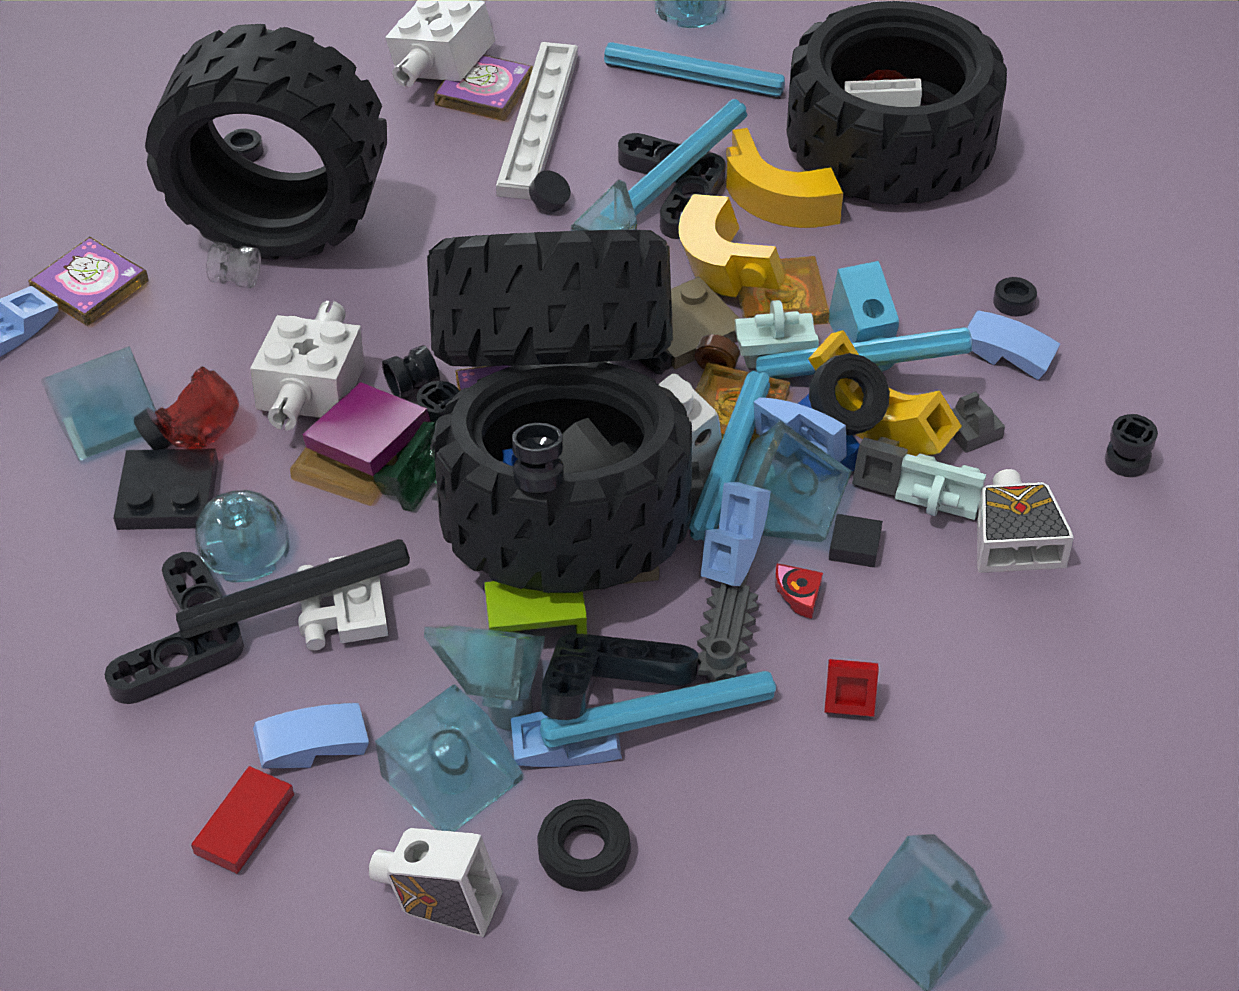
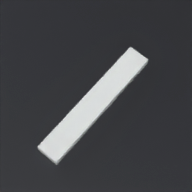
(537, 119)

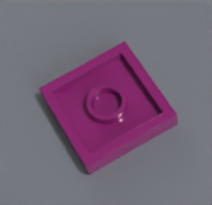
(366, 428)

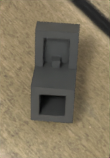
(588, 449)

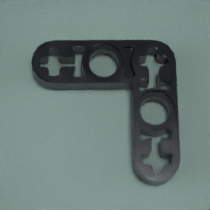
(637, 154)
(202, 651)
(584, 657)

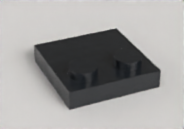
(165, 488)

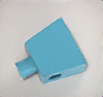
(863, 305)

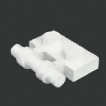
(356, 613)

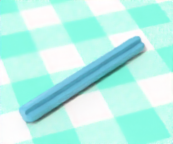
(694, 69)
(686, 154)
(879, 351)
(729, 455)
(659, 709)

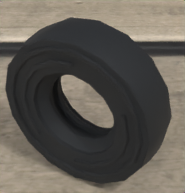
(868, 377)
(585, 873)

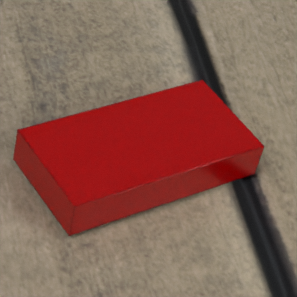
(242, 819)

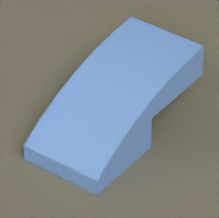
(23, 316)
(1020, 344)
(811, 424)
(733, 546)
(301, 734)
(531, 751)

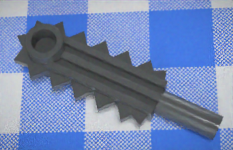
(726, 631)

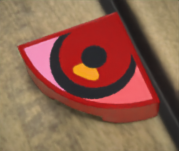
(799, 588)

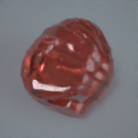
(201, 411)

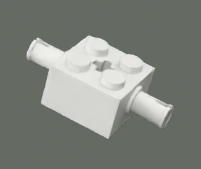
(439, 40)
(306, 365)

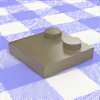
(695, 314)

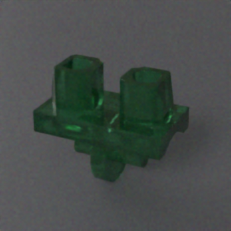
(413, 471)

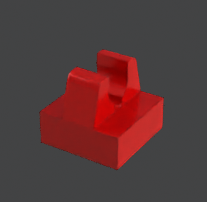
(851, 687)

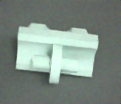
(774, 333)
(940, 486)

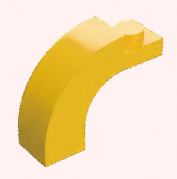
(780, 195)
(706, 236)
(917, 421)

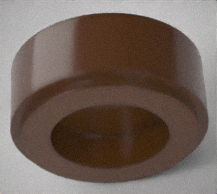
(717, 350)

